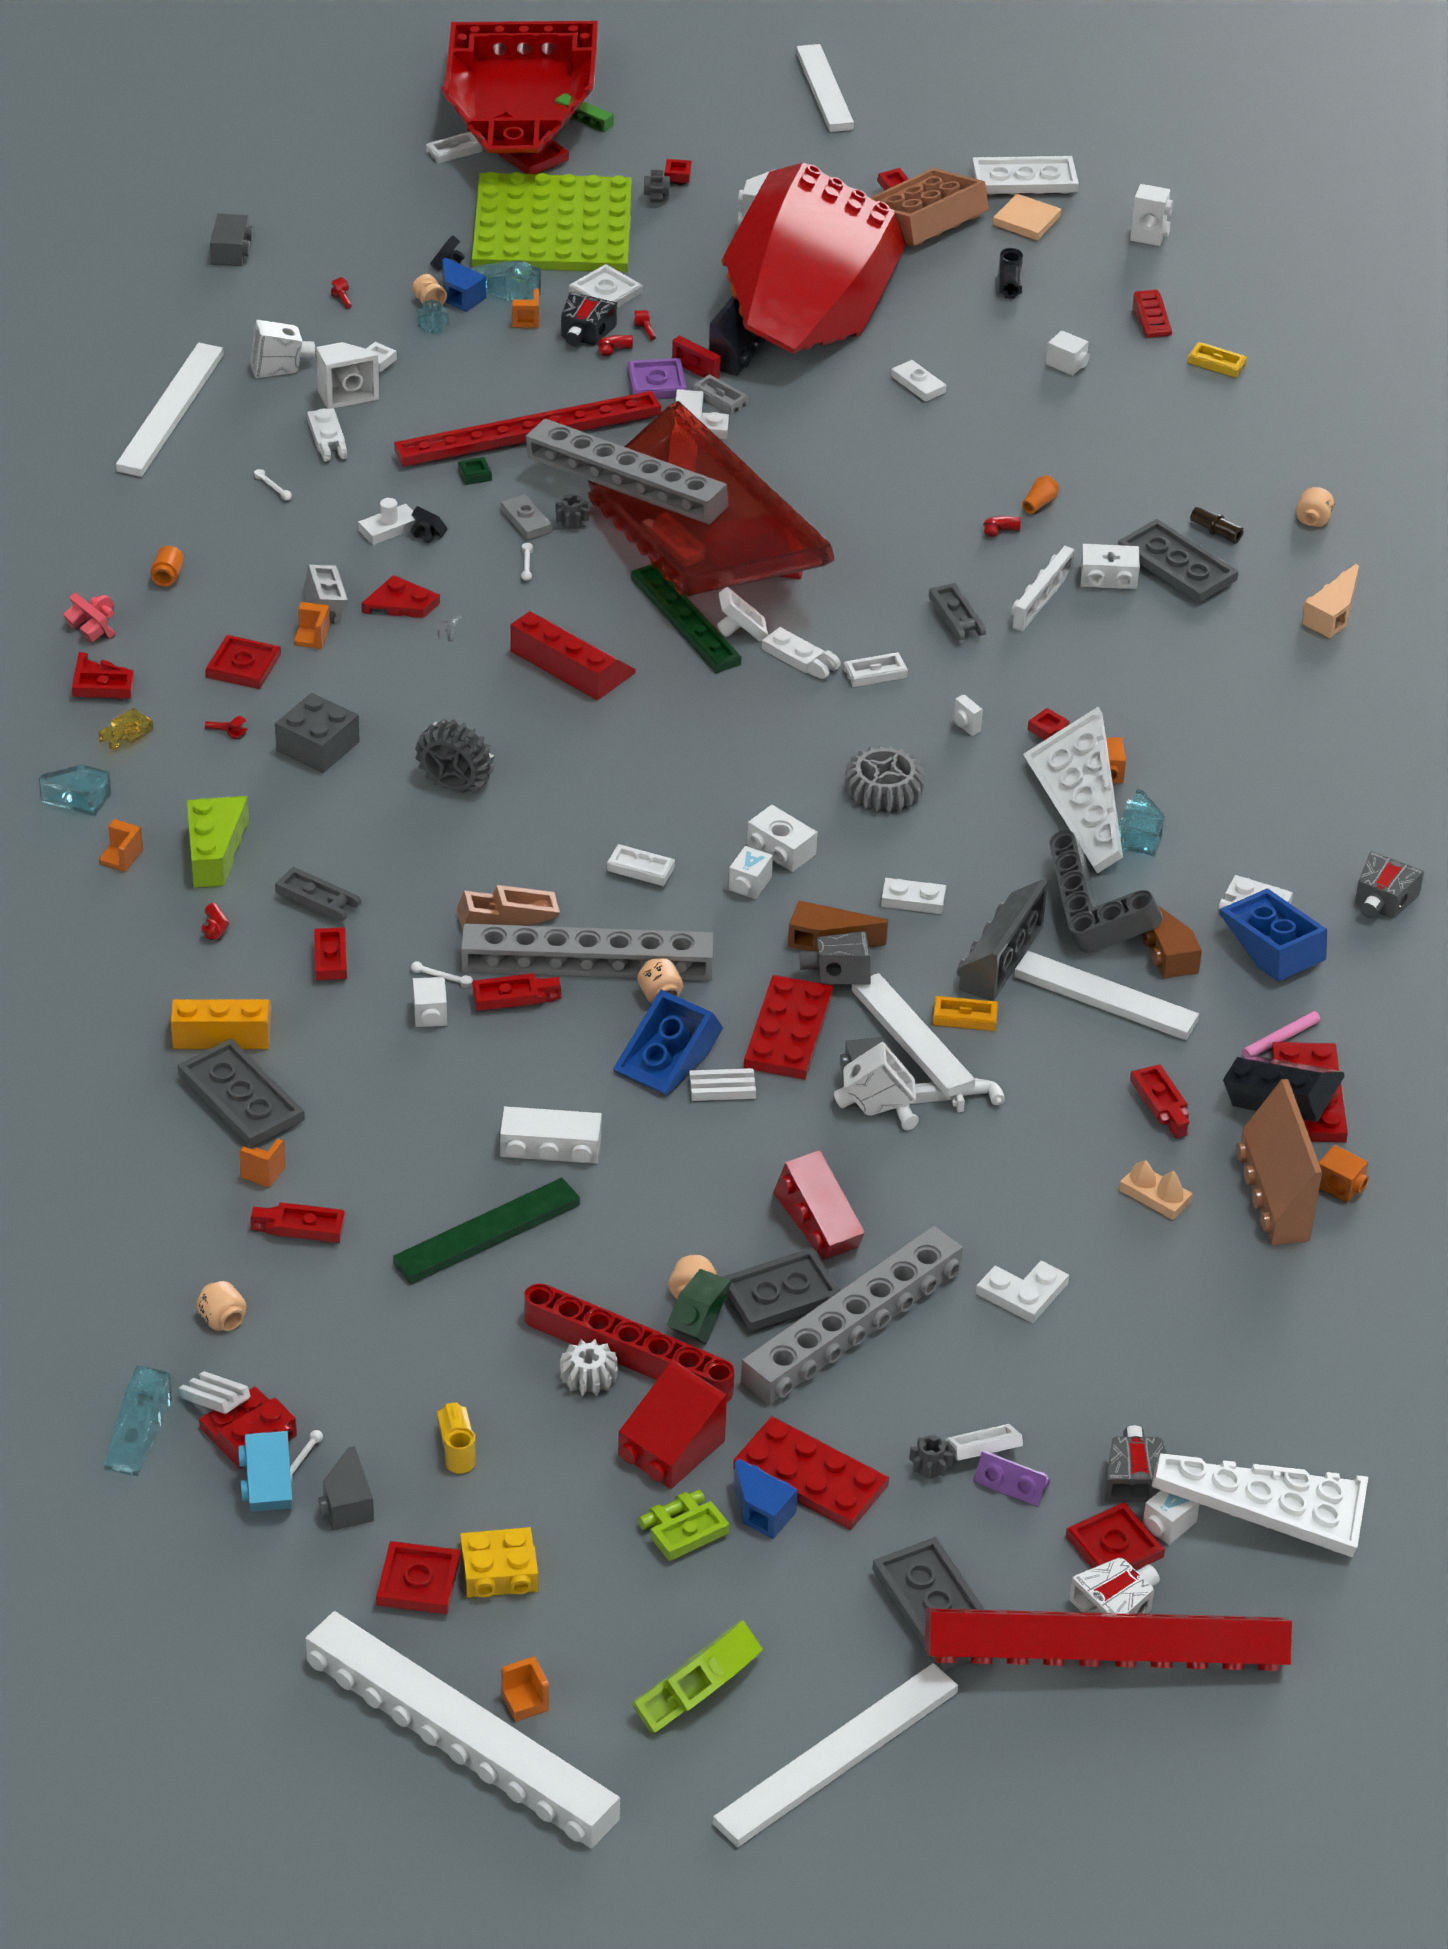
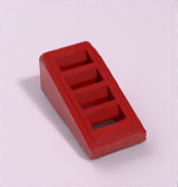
(1151, 311)

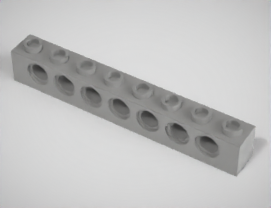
(627, 471)
(583, 950)
(851, 1315)

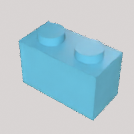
(267, 1470)

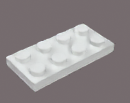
(1026, 174)

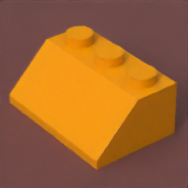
(214, 1021)

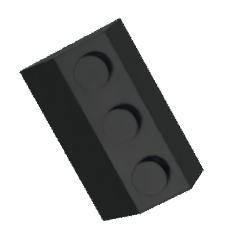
(732, 340)
(1255, 1077)

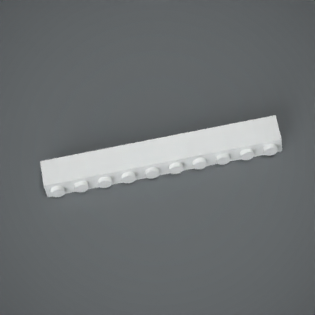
(463, 1730)

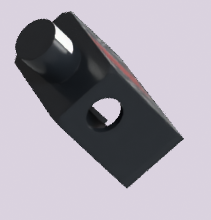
(587, 319)

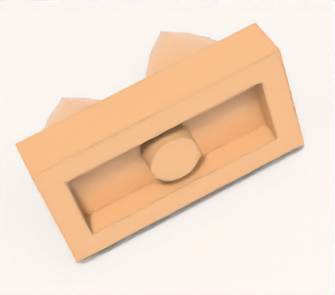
(1156, 1191)

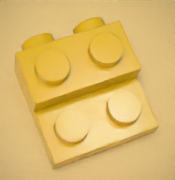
(499, 1562)

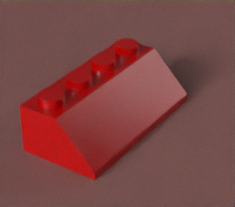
(567, 656)

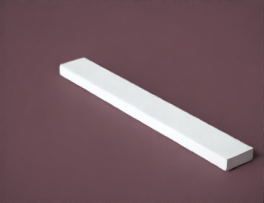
(169, 410)
(834, 1755)

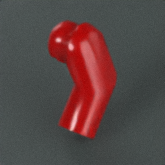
(612, 342)
(1003, 522)
(217, 922)

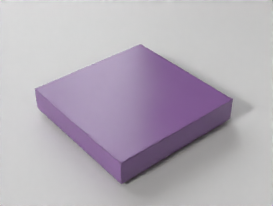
(657, 375)

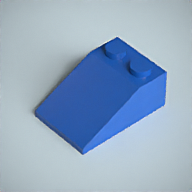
(1276, 934)
(668, 1043)

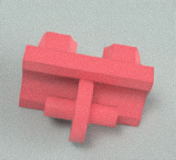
(94, 613)

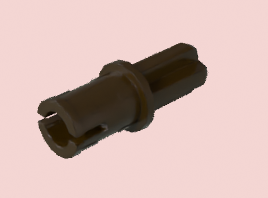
(1217, 524)

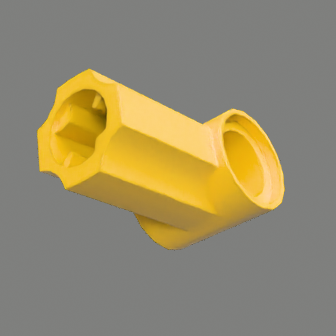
(457, 1438)

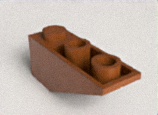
(817, 920)
(1173, 947)

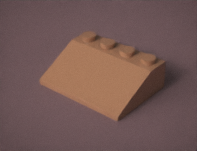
(934, 203)
(1281, 1167)

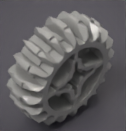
(884, 779)

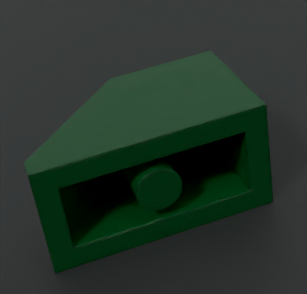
(699, 1305)

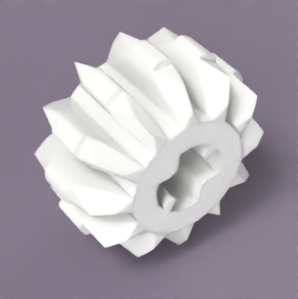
(588, 1367)

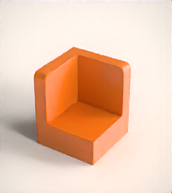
(526, 312)
(313, 625)
(124, 845)
(261, 1165)
(524, 1688)

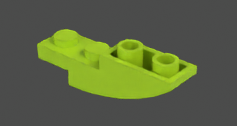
(697, 1677)

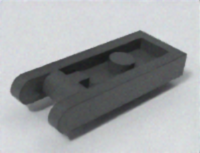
(956, 610)
(316, 893)

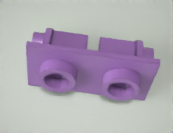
(1011, 1478)

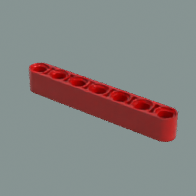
(633, 1343)

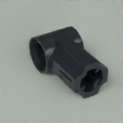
(1010, 272)

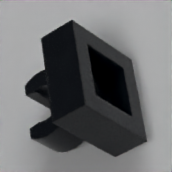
(448, 252)
(427, 522)

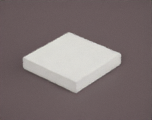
(607, 285)

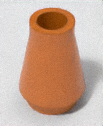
(1042, 492)

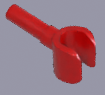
(339, 289)
(642, 318)
(232, 728)

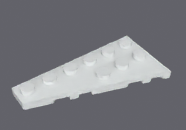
(1279, 1498)

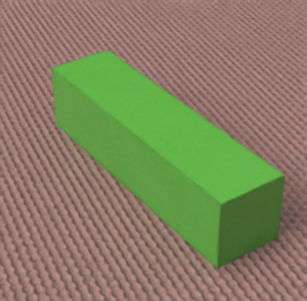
(589, 114)

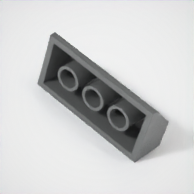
(1003, 942)

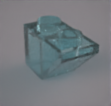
(1143, 825)

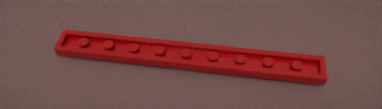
(514, 430)

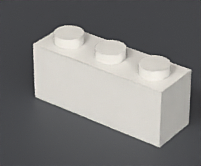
(550, 1135)

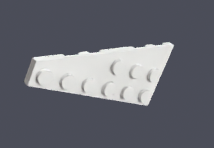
(1079, 782)

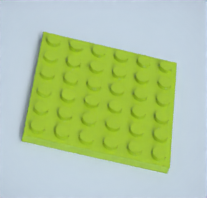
(553, 221)

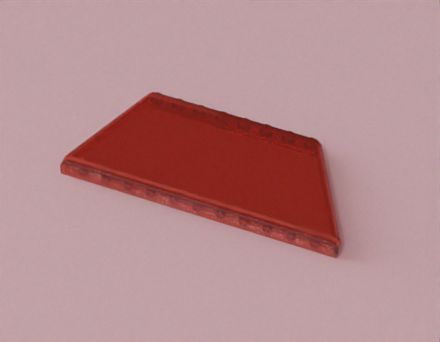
(744, 544)

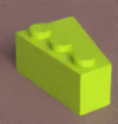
(214, 836)

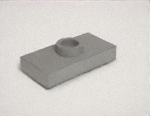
(526, 517)

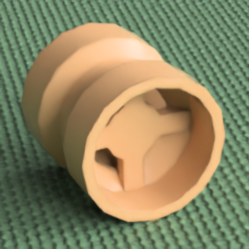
(427, 289)

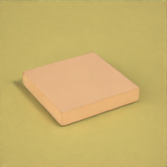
(1027, 217)

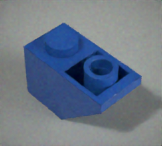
(463, 285)
(763, 1499)

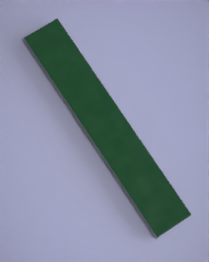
(686, 619)
(486, 1230)

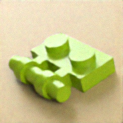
(687, 1531)

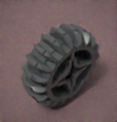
(454, 756)

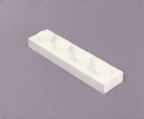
(1043, 588)

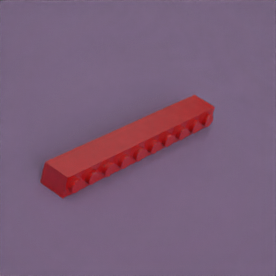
(1108, 1637)

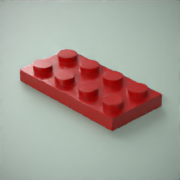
(533, 162)
(788, 1027)
(1332, 1123)
(824, 1476)

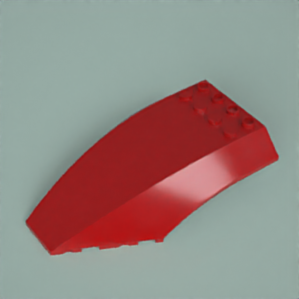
(518, 70)
(811, 258)

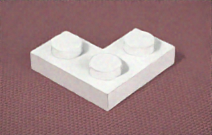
(1023, 1297)

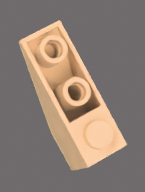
(1330, 607)

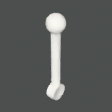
(259, 474)
(527, 548)
(465, 981)
(315, 1437)

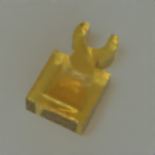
(127, 726)

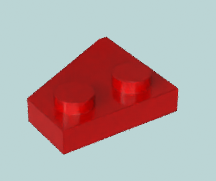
(402, 598)
(101, 679)

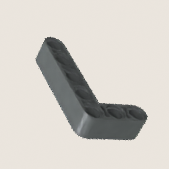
(1104, 924)

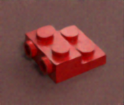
(250, 1417)

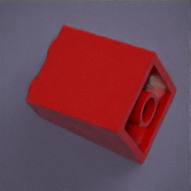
(674, 1426)

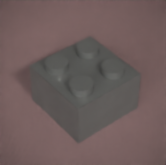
(317, 732)

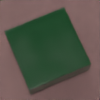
(474, 470)

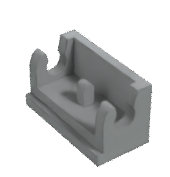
(326, 588)

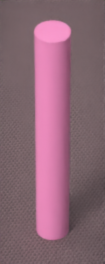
(1282, 1034)

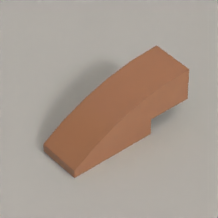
(507, 907)

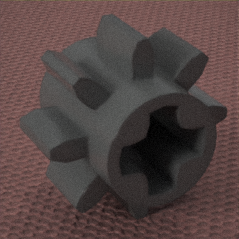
(656, 185)
(572, 511)
(931, 1456)

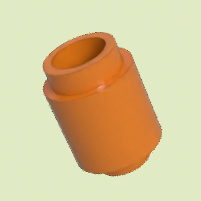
(167, 566)

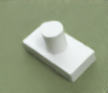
(388, 523)
(740, 615)

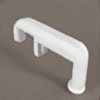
(931, 1093)

